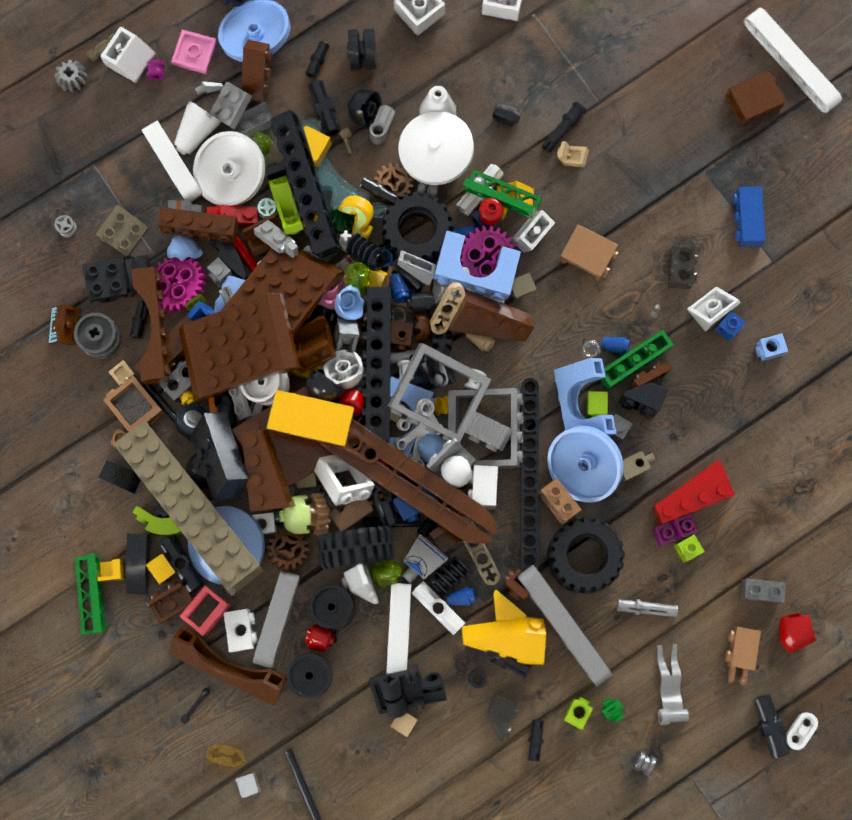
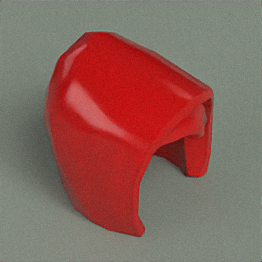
(796, 632)

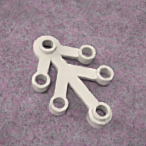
(418, 431)

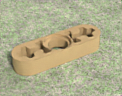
(447, 300)

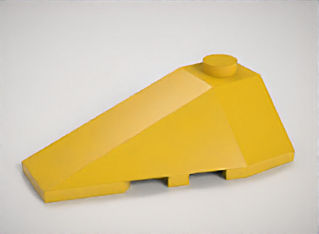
(517, 638)

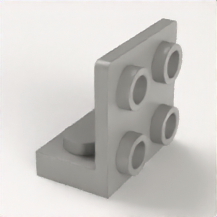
(450, 448)

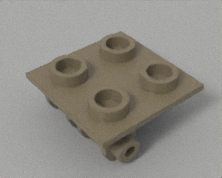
(121, 230)

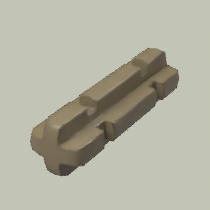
(93, 54)

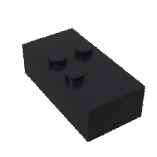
(219, 456)

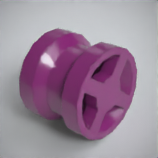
(155, 70)

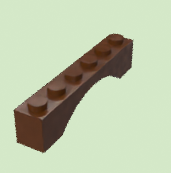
(154, 363)
(261, 683)

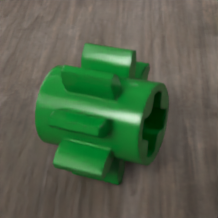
(612, 710)

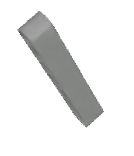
(564, 626)

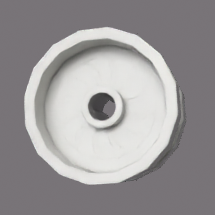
(264, 390)

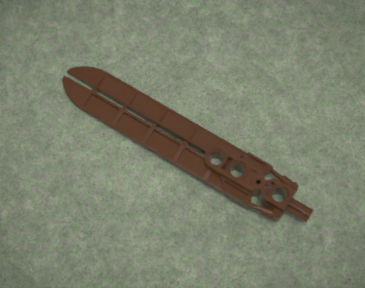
(408, 492)

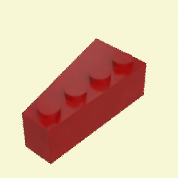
(698, 493)

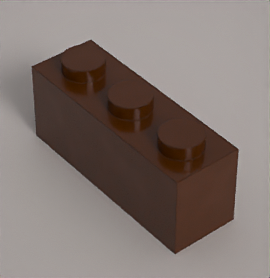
(256, 70)

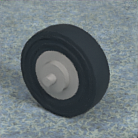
(188, 418)

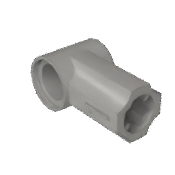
(381, 124)

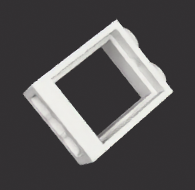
(325, 471)

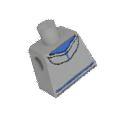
(423, 559)

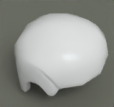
(456, 471)

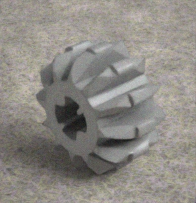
(71, 75)

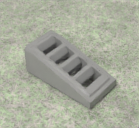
(416, 266)

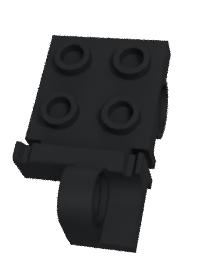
(111, 278)
(402, 690)

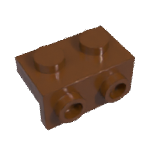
(256, 244)
(516, 591)
(170, 602)

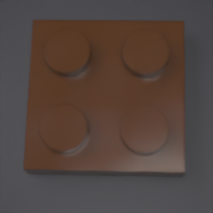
(656, 373)

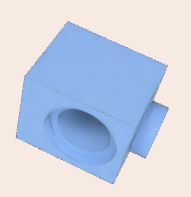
(777, 342)

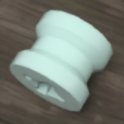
(267, 205)

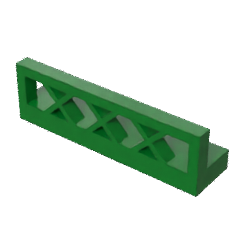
(508, 202)
(95, 593)

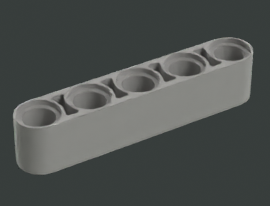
(276, 619)

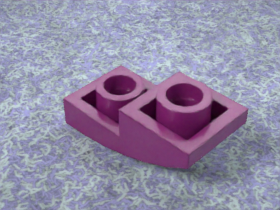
(675, 530)

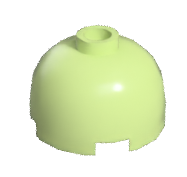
(296, 517)

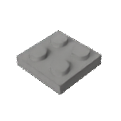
(230, 105)

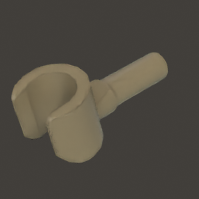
(345, 134)

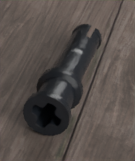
(568, 120)

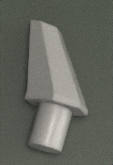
(208, 87)

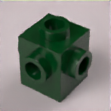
(342, 221)

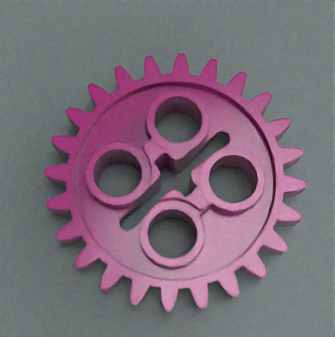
(476, 241)
(178, 282)

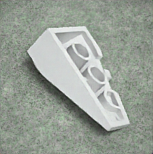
(360, 583)

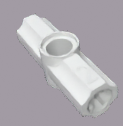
(470, 201)
(428, 598)

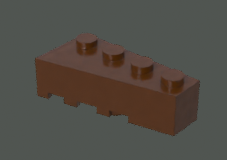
(491, 318)
(266, 481)

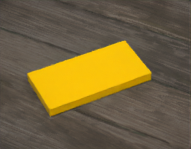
(310, 418)

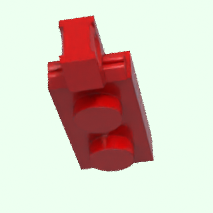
(245, 214)

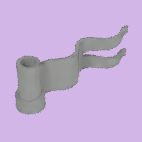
(670, 690)

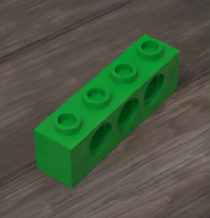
(636, 359)

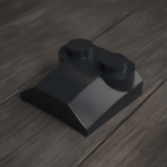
(433, 374)

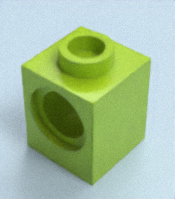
(596, 403)
(689, 548)
(569, 715)

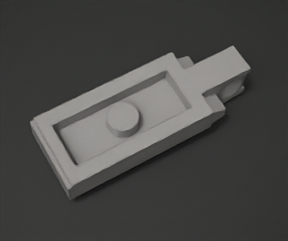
(276, 239)

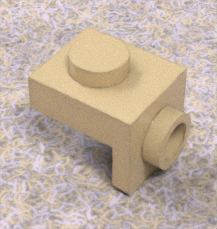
(572, 155)

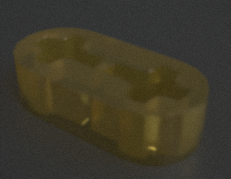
(224, 760)

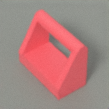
(213, 618)

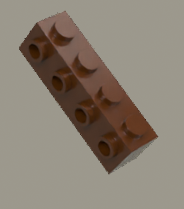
(198, 224)
(400, 334)

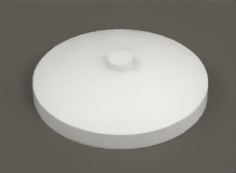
(436, 148)
(229, 168)

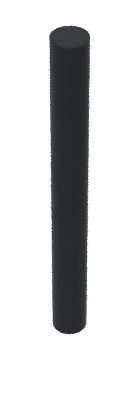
(162, 403)
(302, 785)

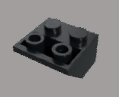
(645, 399)

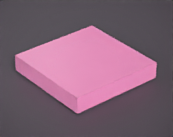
(194, 51)

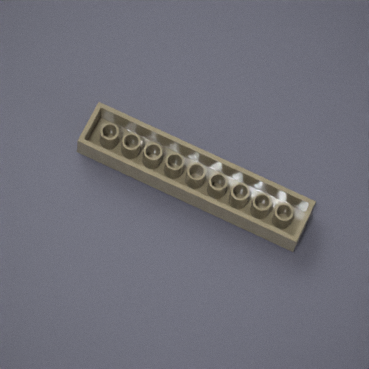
(188, 508)

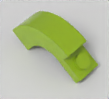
(286, 205)
(156, 525)

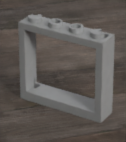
(416, 419)
(516, 419)

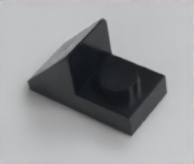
(120, 477)

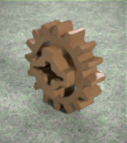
(401, 181)
(319, 514)

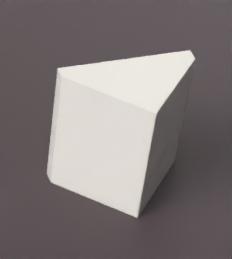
(713, 308)

